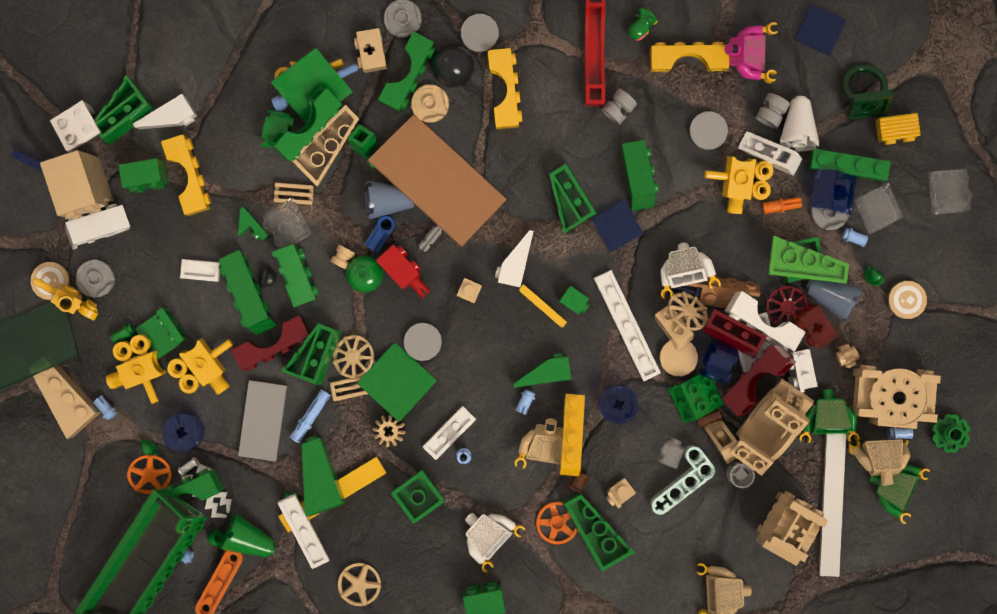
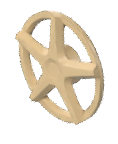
(359, 584)

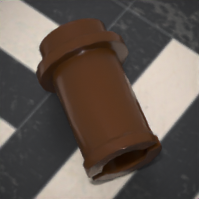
(709, 418)

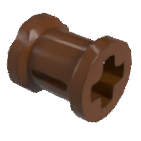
(578, 482)

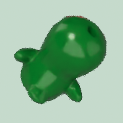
(641, 26)

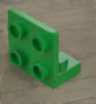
(163, 332)
(695, 398)

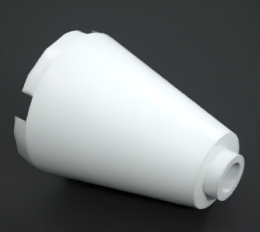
(800, 126)

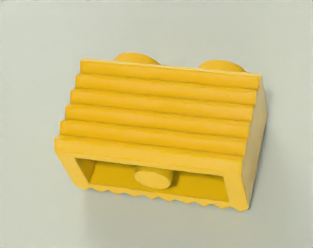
(897, 128)

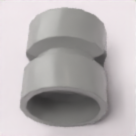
(619, 106)
(773, 109)
(740, 474)

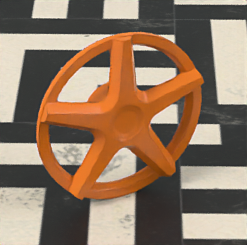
(148, 474)
(556, 522)

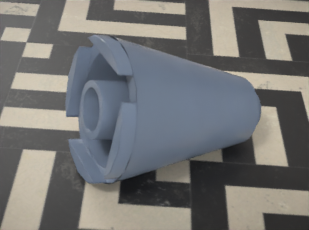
(384, 200)
(835, 297)

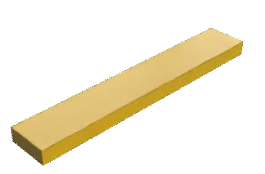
(352, 482)

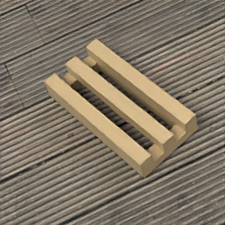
(277, 192)
(334, 391)

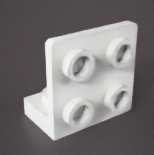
(75, 126)
(802, 371)

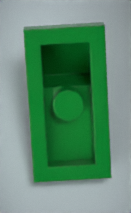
(248, 221)

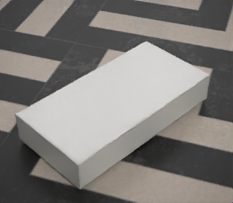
(200, 270)

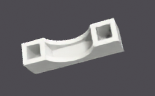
(744, 309)

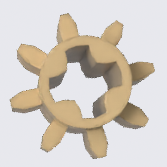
(847, 356)

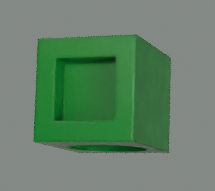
(575, 300)

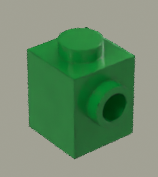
(362, 141)

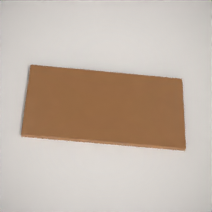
(437, 180)

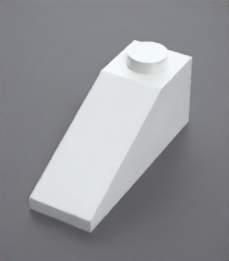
(174, 113)
(773, 153)
(514, 265)

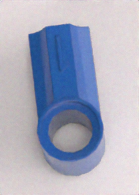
(380, 235)

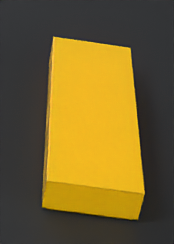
(542, 306)

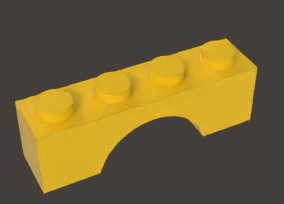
(712, 56)
(501, 64)
(194, 197)
(572, 435)

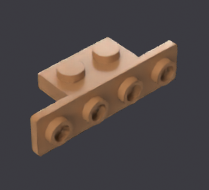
(722, 296)

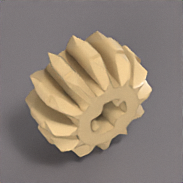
(382, 431)

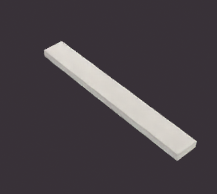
(832, 504)

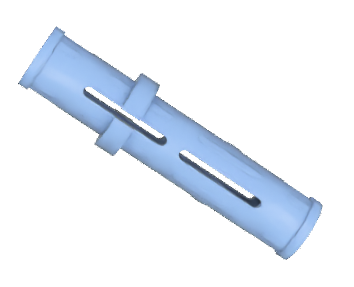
(312, 412)

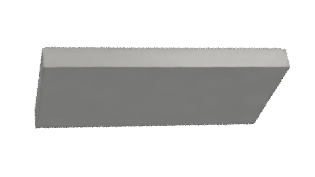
(262, 420)

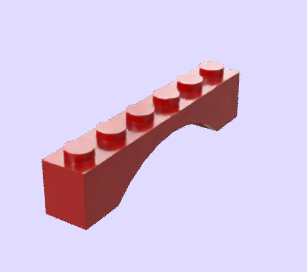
(594, 53)

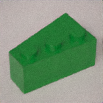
(639, 174)
(571, 199)
(296, 275)
(315, 355)

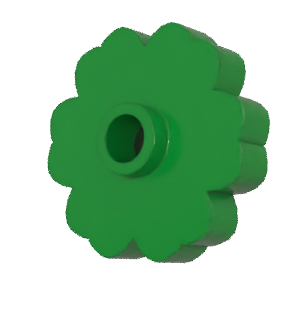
(942, 429)

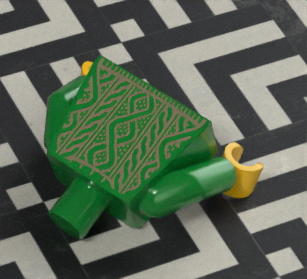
(830, 417)
(897, 496)

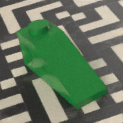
(549, 371)

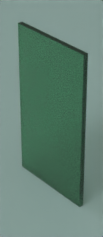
(35, 343)

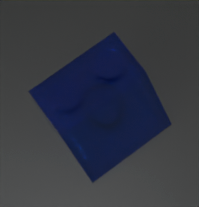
(833, 191)

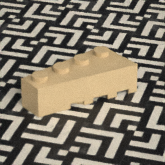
(326, 145)
(66, 400)

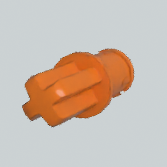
(782, 205)

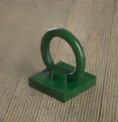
(868, 103)

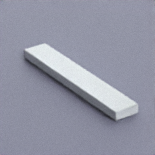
(627, 325)

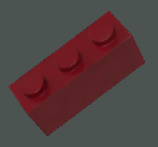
(734, 333)

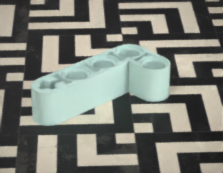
(679, 483)

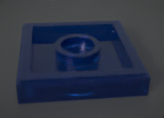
(820, 30)
(617, 226)

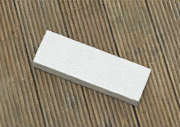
(449, 432)

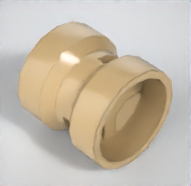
(342, 257)

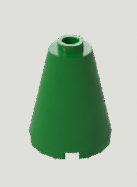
(246, 538)

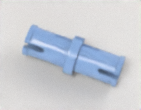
(460, 459)

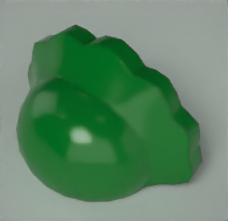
(873, 276)
(149, 448)

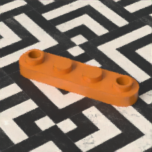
(219, 583)

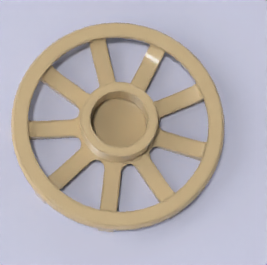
(688, 311)
(353, 356)

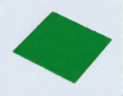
(305, 77)
(396, 382)

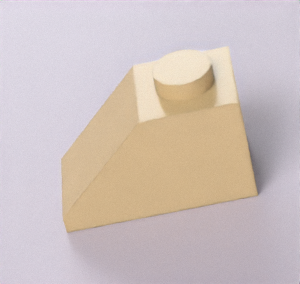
(722, 439)

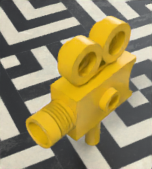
(739, 181)
(62, 291)
(204, 367)
(136, 369)

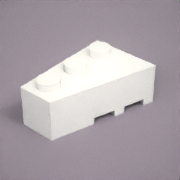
(97, 225)

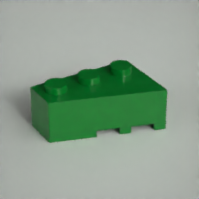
(122, 111)

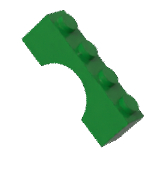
(396, 94)
(322, 107)
(857, 166)
(203, 486)

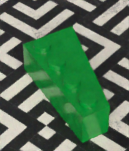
(246, 293)
(597, 535)

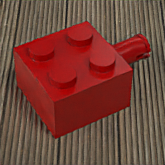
(402, 270)

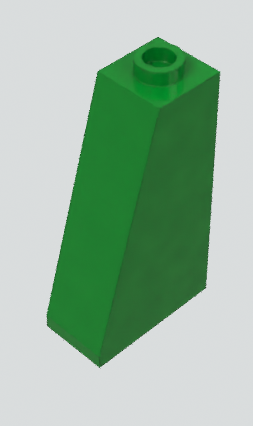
(319, 478)

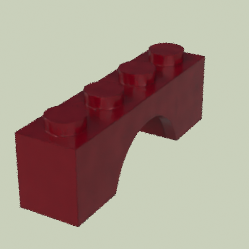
(249, 354)
(742, 396)

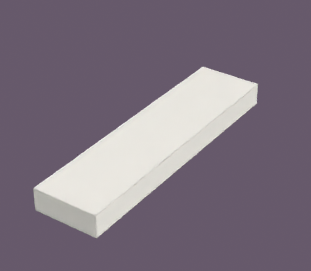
(303, 531)

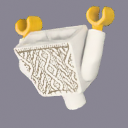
(685, 268)
(488, 535)

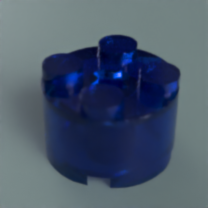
(719, 361)
(628, 407)
(175, 439)

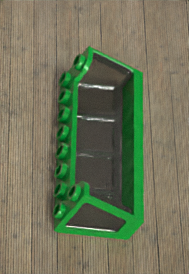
(144, 556)

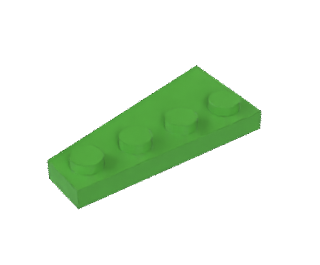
(799, 262)

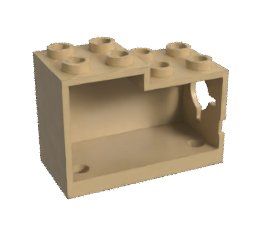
(76, 184)

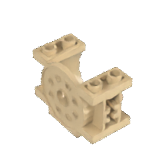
(869, 395)
(772, 426)
(790, 528)

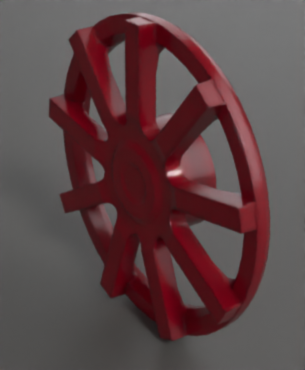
(785, 306)

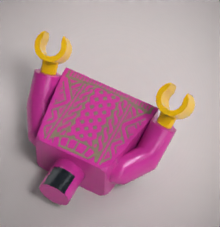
(748, 52)

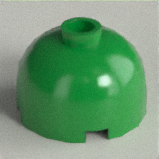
(364, 274)

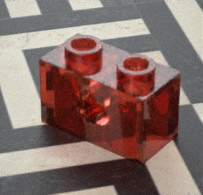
(824, 330)

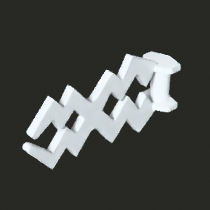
(209, 503)

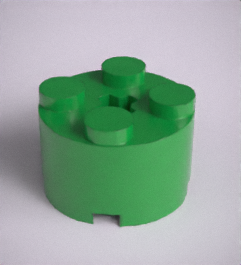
(273, 124)

